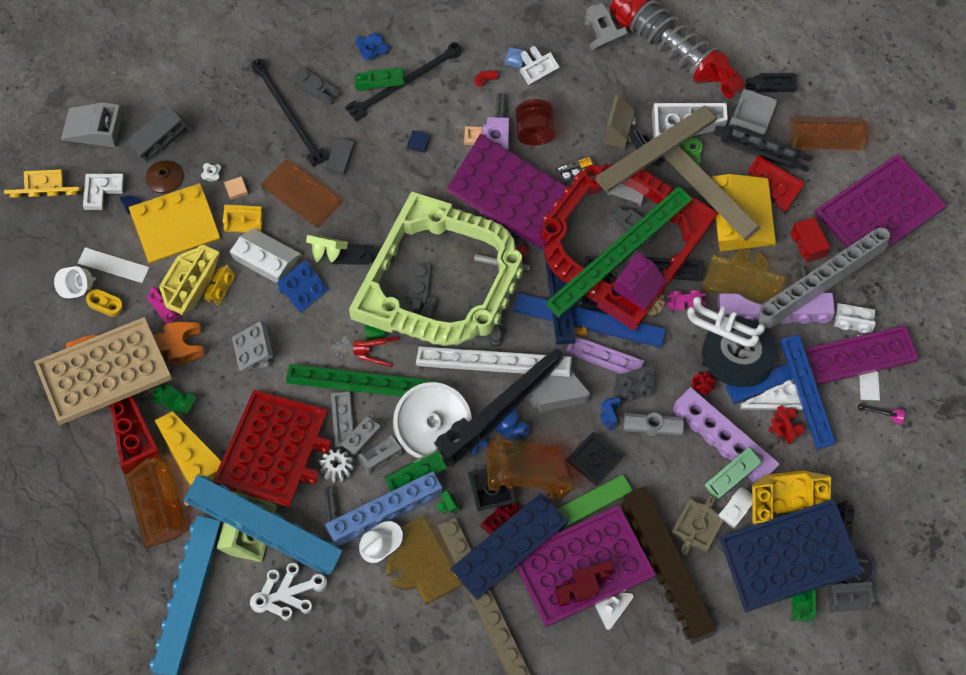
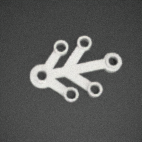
(285, 593)

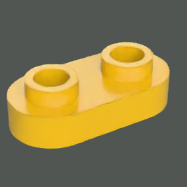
(105, 304)

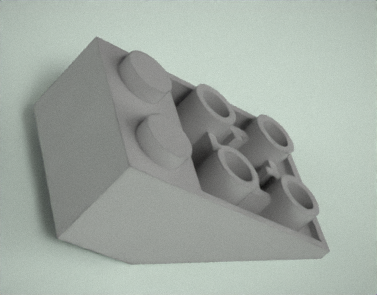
(93, 124)

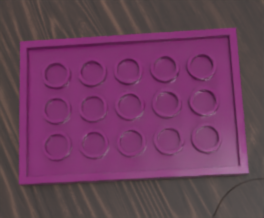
(506, 189)
(884, 198)
(584, 545)

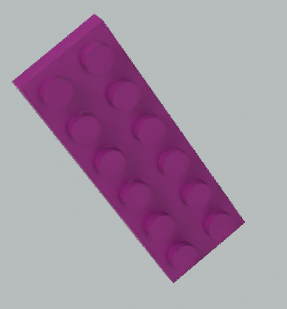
(861, 355)

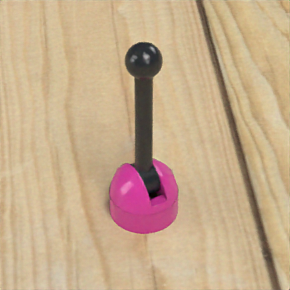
(896, 415)

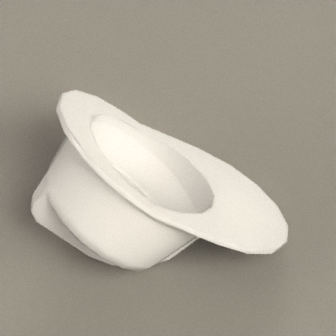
(73, 282)
(380, 541)

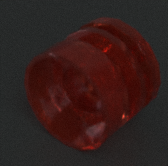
(535, 122)

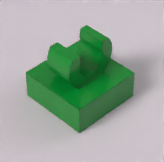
(448, 504)

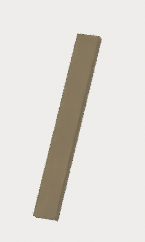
(655, 149)
(712, 193)

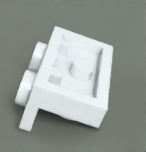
(854, 318)

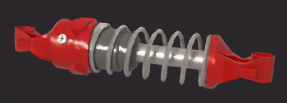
(657, 27)

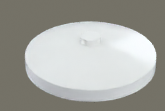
(426, 414)

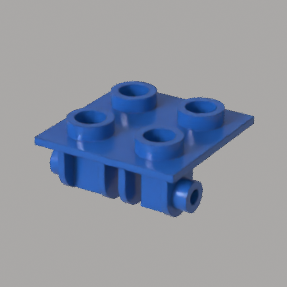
(302, 286)

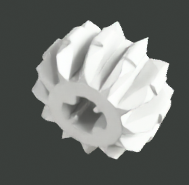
(330, 461)

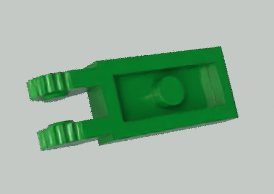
(380, 78)

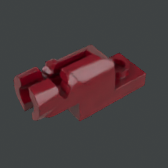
(584, 583)

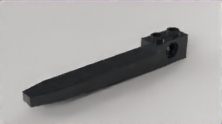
(478, 428)

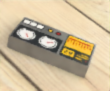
(569, 170)

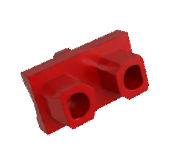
(783, 426)

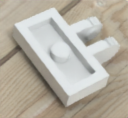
(539, 68)

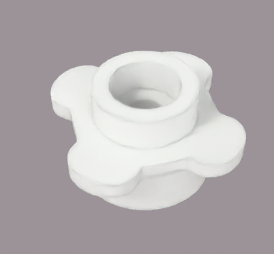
(214, 176)

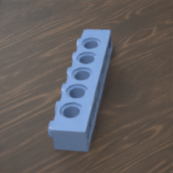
(384, 509)

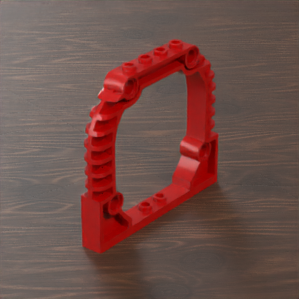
(692, 221)

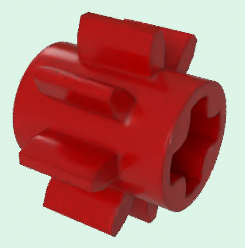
(703, 383)

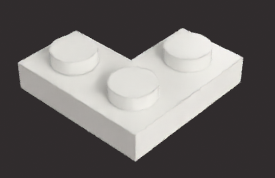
(99, 184)

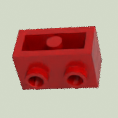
(810, 240)

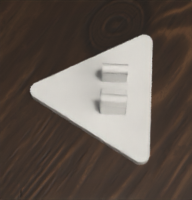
(612, 608)

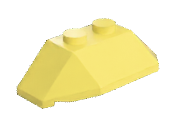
(188, 278)

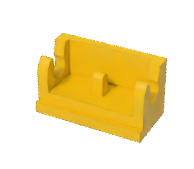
(242, 218)

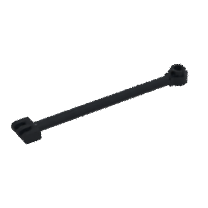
(357, 110)
(314, 153)

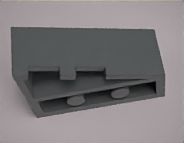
(159, 132)

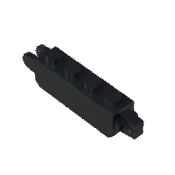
(762, 146)

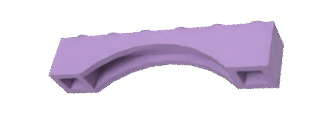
(818, 310)

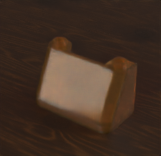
(528, 465)

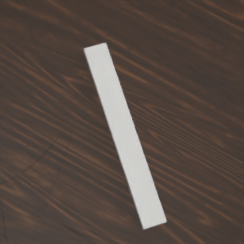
(485, 360)

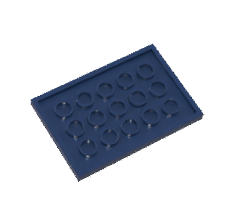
(790, 555)

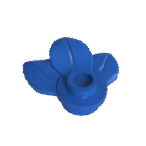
(371, 46)

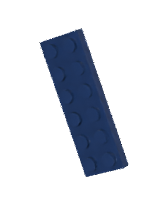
(509, 546)

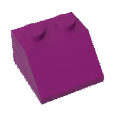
(639, 281)

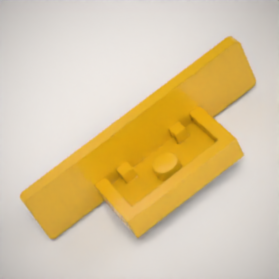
(43, 182)

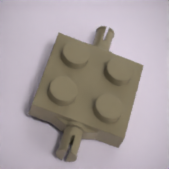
(697, 525)

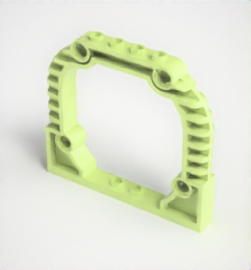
(417, 215)

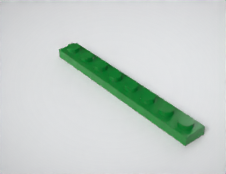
(351, 380)

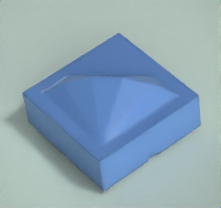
(514, 58)

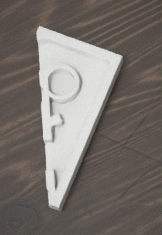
(771, 399)

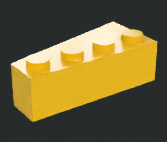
(187, 449)

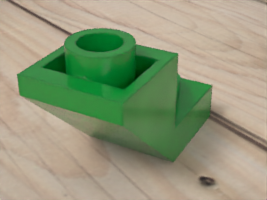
(172, 400)

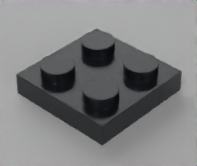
(594, 458)

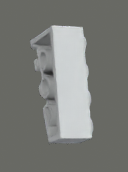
(668, 114)

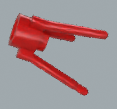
(362, 347)

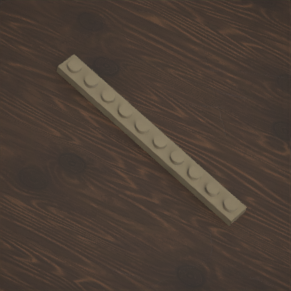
(485, 606)

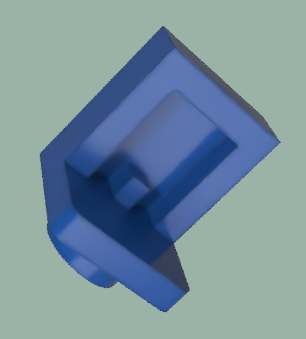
(608, 417)

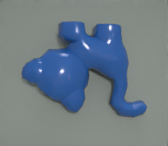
(509, 429)

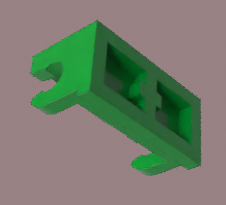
(804, 607)

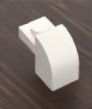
(737, 508)

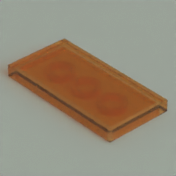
(301, 193)

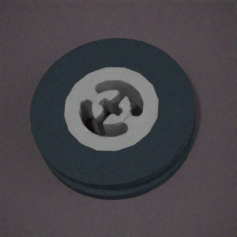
(752, 364)

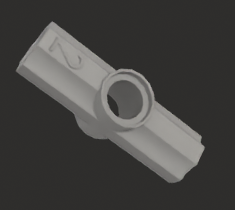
(640, 423)

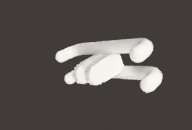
(724, 324)

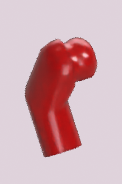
(484, 76)

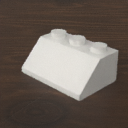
(264, 255)

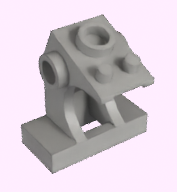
(605, 35)

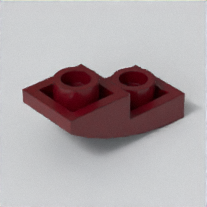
(499, 517)

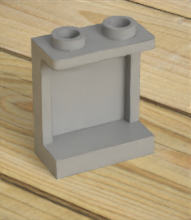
(753, 112)

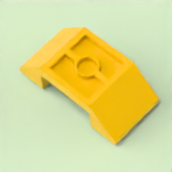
(788, 493)

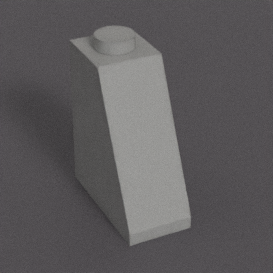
(558, 393)

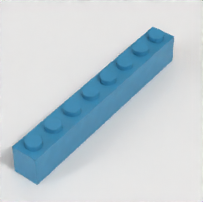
(262, 525)
(187, 597)

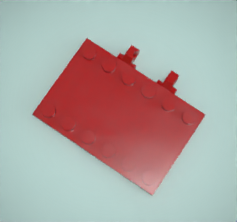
(273, 448)

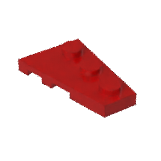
(782, 185)

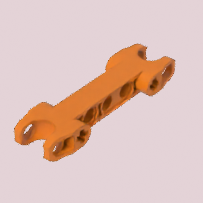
(171, 342)

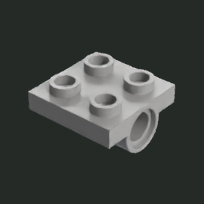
(253, 348)

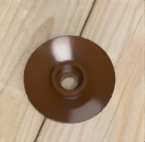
(167, 182)

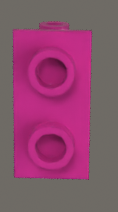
(156, 300)
(678, 301)

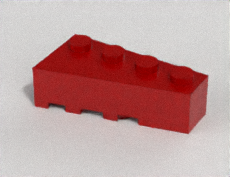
(132, 435)

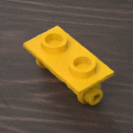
(222, 280)

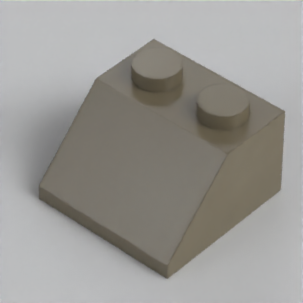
(619, 123)

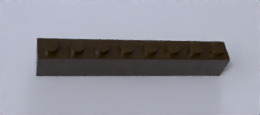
(668, 565)

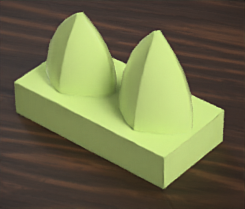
(320, 243)

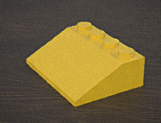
(754, 199)
(174, 223)

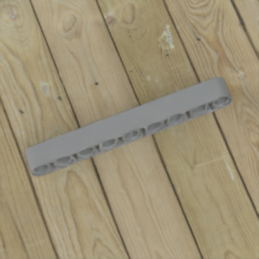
(824, 277)

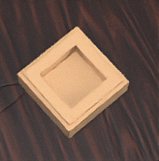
(472, 134)
(235, 188)

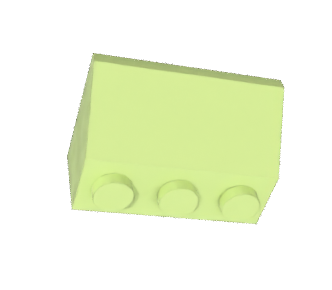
(240, 544)

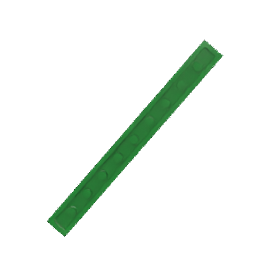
(618, 252)

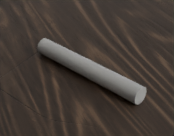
(493, 261)

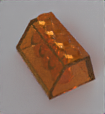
(828, 133)
(156, 502)

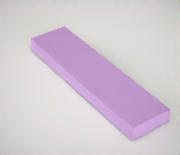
(603, 356)

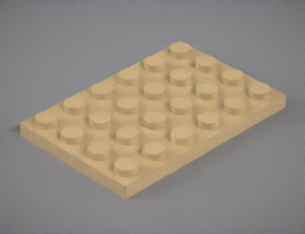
(102, 370)

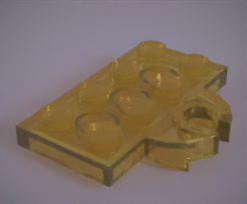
(743, 278)
(421, 563)

